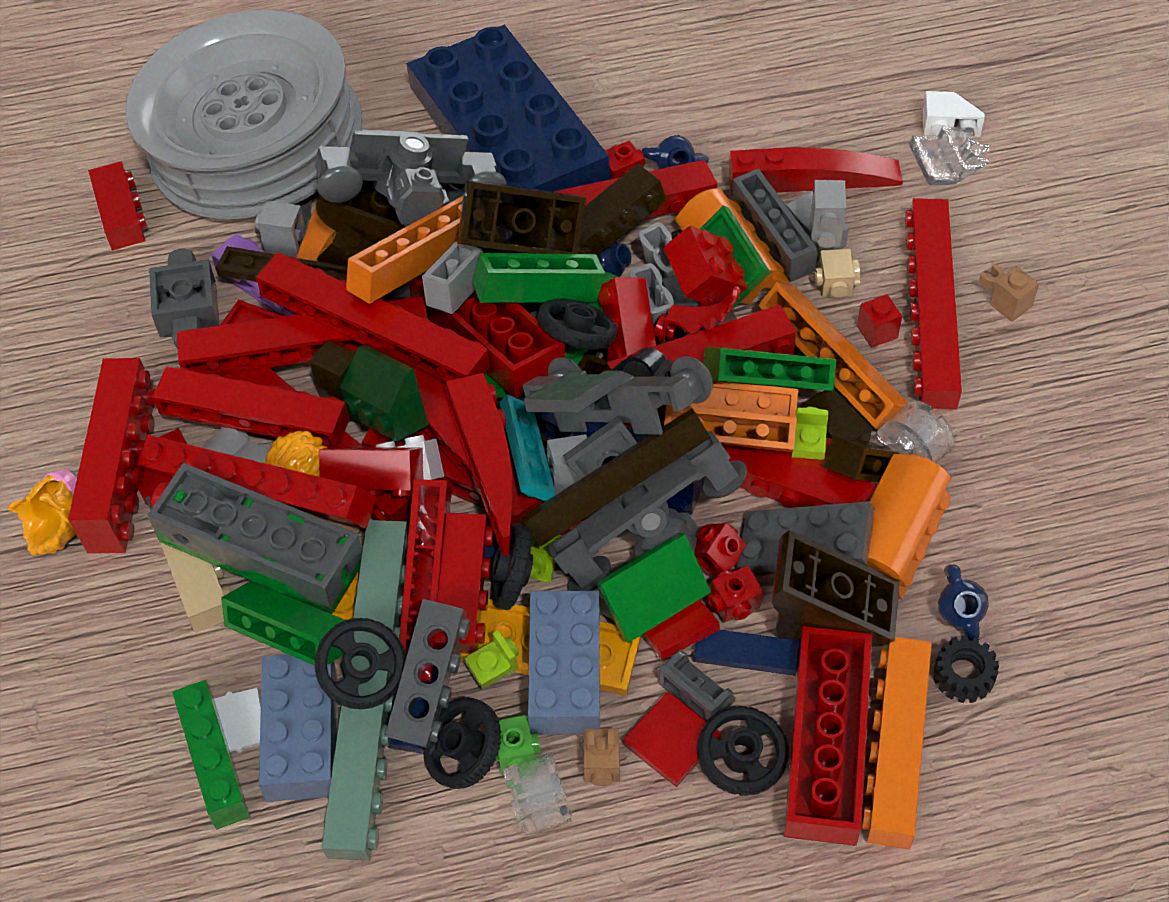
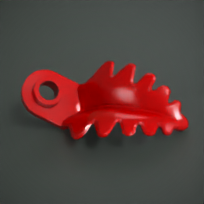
(693, 318)

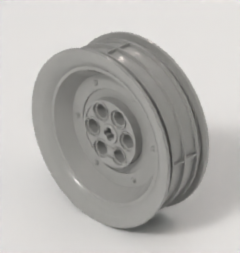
(241, 111)

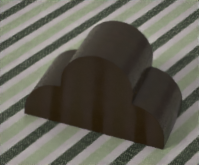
(366, 214)
(520, 219)
(831, 592)

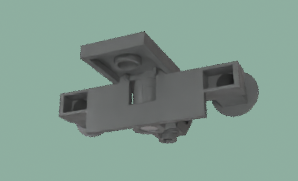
(402, 168)
(643, 507)

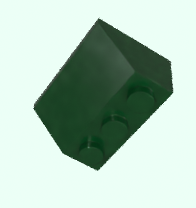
(383, 394)

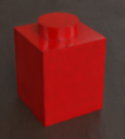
(879, 320)

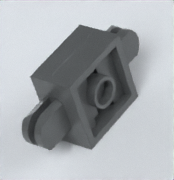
(183, 294)

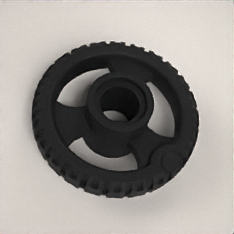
(581, 325)
(513, 570)
(342, 637)
(757, 724)
(465, 743)

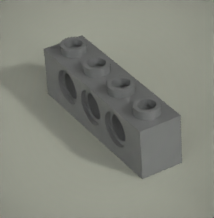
(775, 224)
(432, 619)

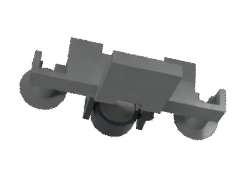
(627, 391)

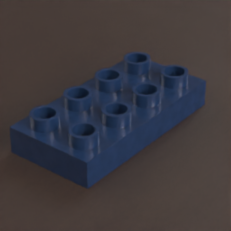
(508, 109)

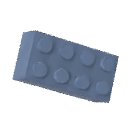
(564, 662)
(295, 730)

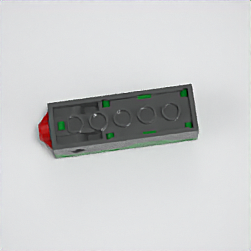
(256, 537)

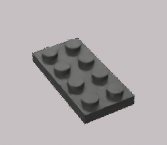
(836, 526)

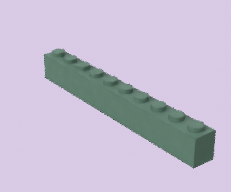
(361, 733)

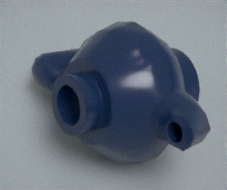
(673, 152)
(615, 259)
(963, 602)

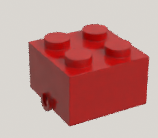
(704, 265)

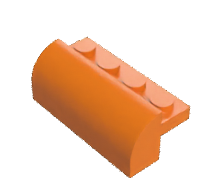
(704, 206)
(747, 415)
(906, 515)

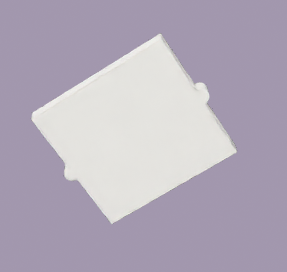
(240, 718)

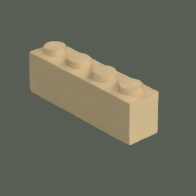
(197, 587)

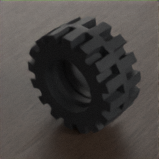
(971, 652)

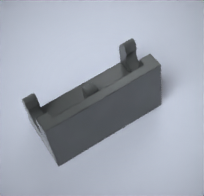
(693, 687)

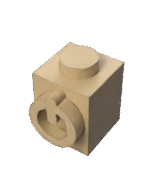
(837, 273)

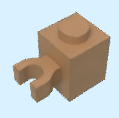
(1012, 291)
(601, 756)

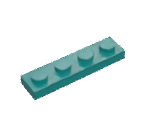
(527, 450)

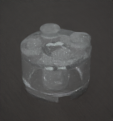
(917, 432)
(538, 794)

